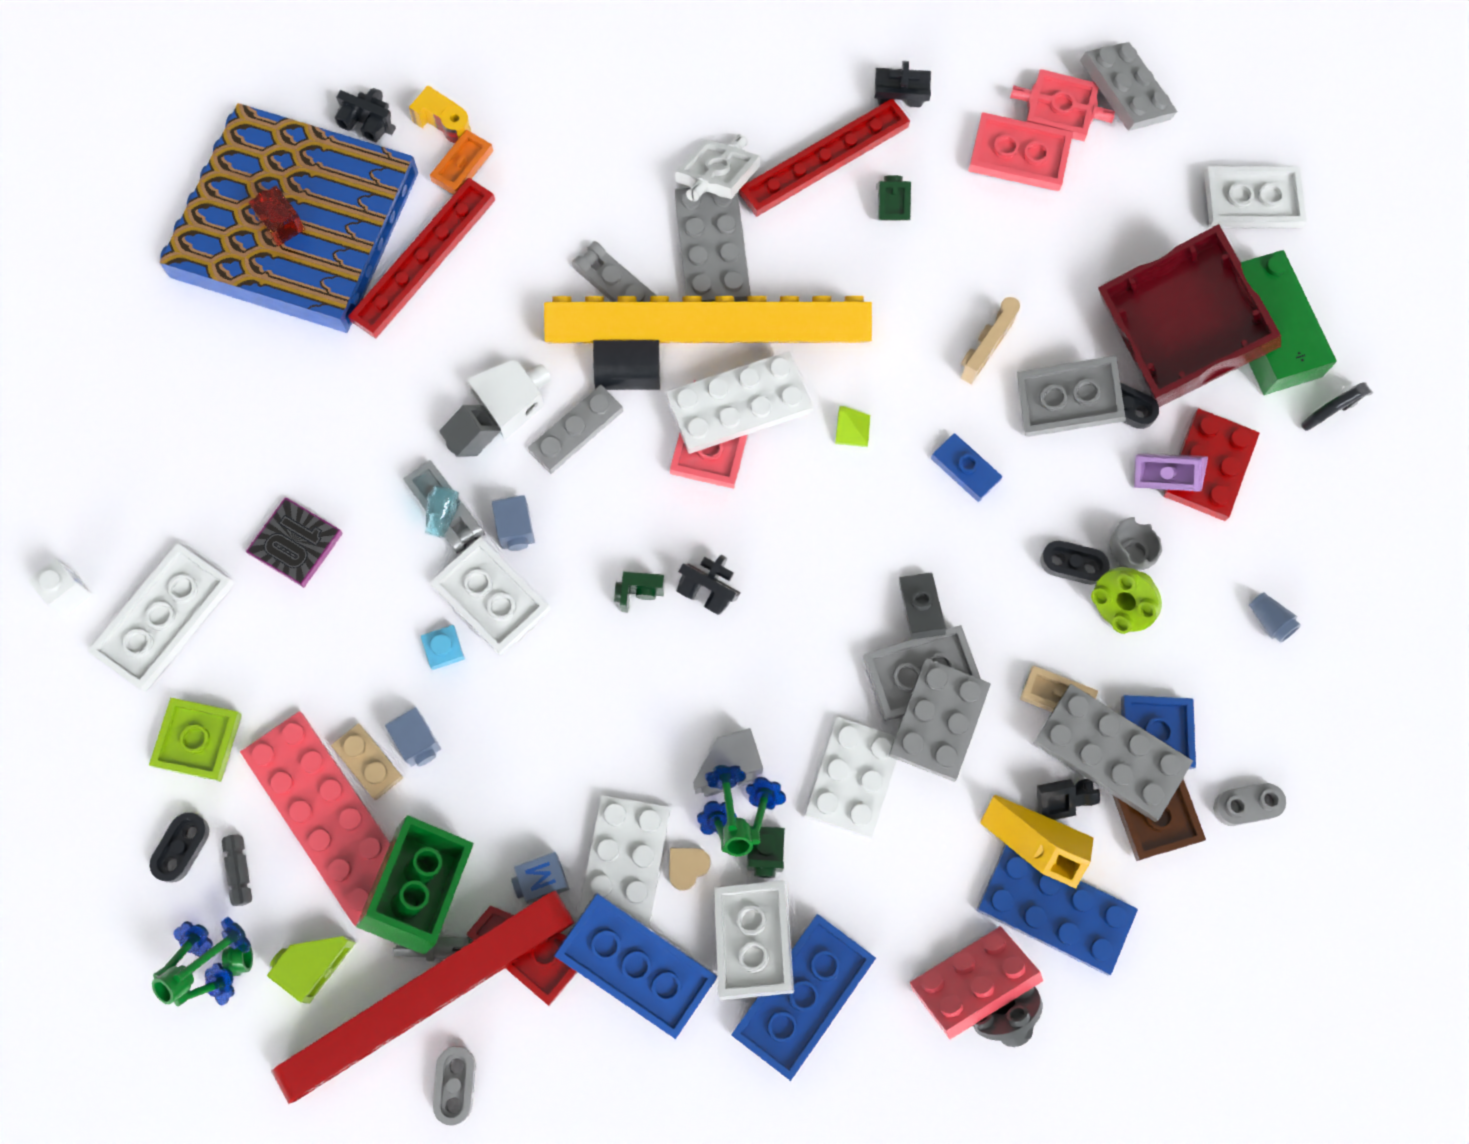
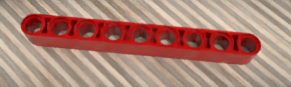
(422, 997)

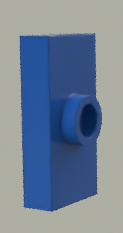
(966, 467)

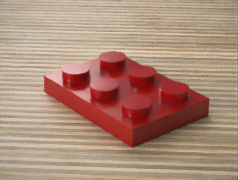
(1228, 453)

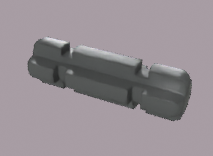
(236, 870)

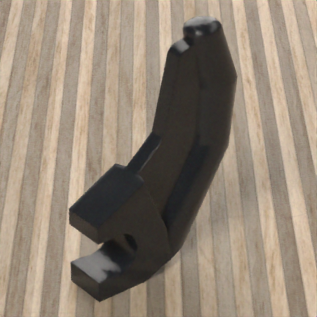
(1344, 401)

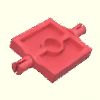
(1063, 103)

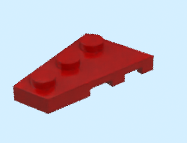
(538, 969)

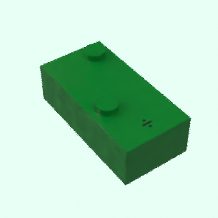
(1304, 348)

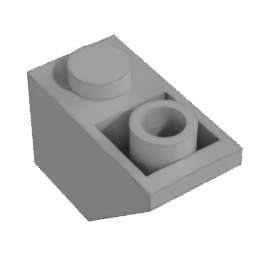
(730, 750)

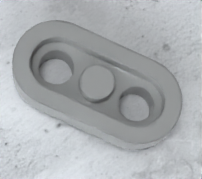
(1251, 803)
(454, 1085)

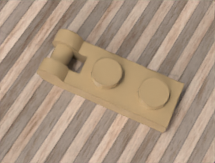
(990, 339)

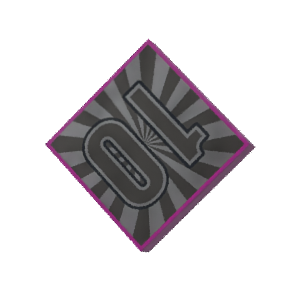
(294, 542)

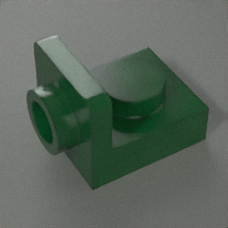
(894, 199)
(644, 585)
(768, 855)

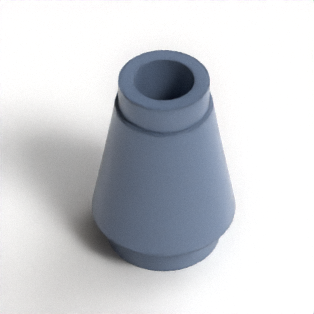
(1274, 617)

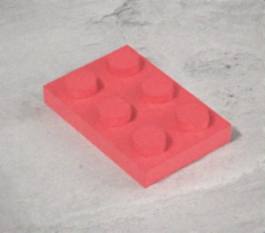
(1020, 151)
(711, 465)
(976, 982)

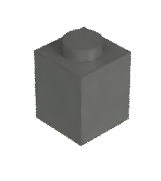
(469, 431)

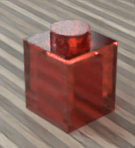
(276, 215)

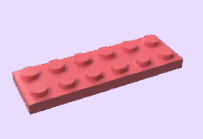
(320, 809)

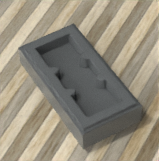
(922, 606)

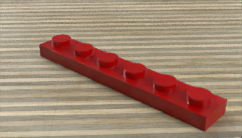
(824, 157)
(421, 258)

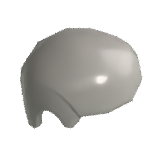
(1135, 545)

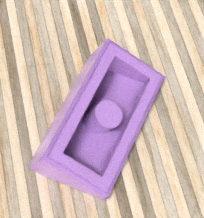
(1170, 471)

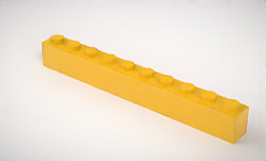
(708, 321)

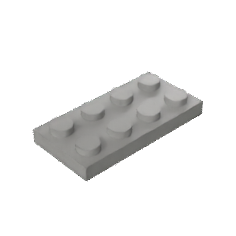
(712, 246)
(1113, 752)

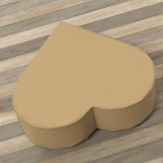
(686, 866)

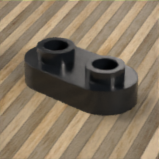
(1137, 400)
(1074, 559)
(178, 846)

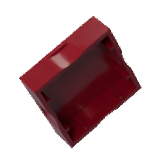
(1190, 316)

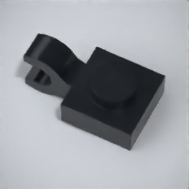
(1062, 797)

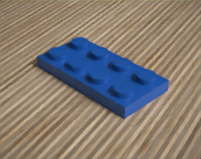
(1068, 919)
(635, 965)
(825, 974)

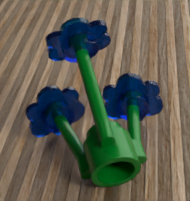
(735, 832)
(174, 982)

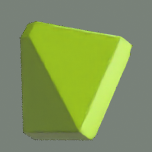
(852, 427)

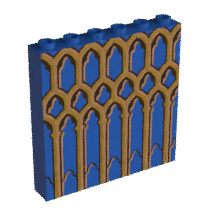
(338, 186)

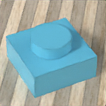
(442, 647)

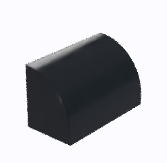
(627, 364)

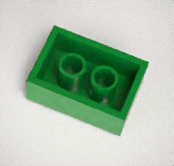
(415, 885)

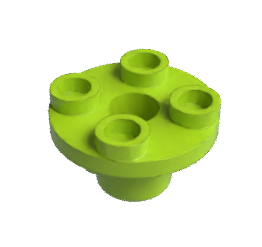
(1127, 599)

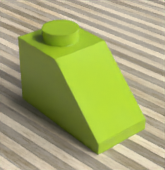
(308, 965)

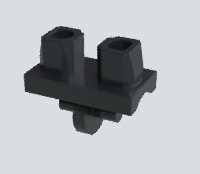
(903, 85)
(365, 109)
(721, 593)

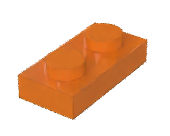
(461, 162)

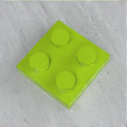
(195, 739)

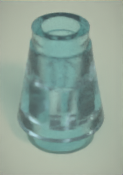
(440, 510)

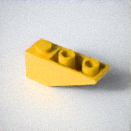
(1041, 841)

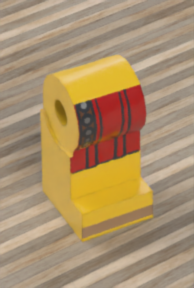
(439, 112)

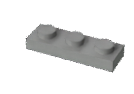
(575, 429)

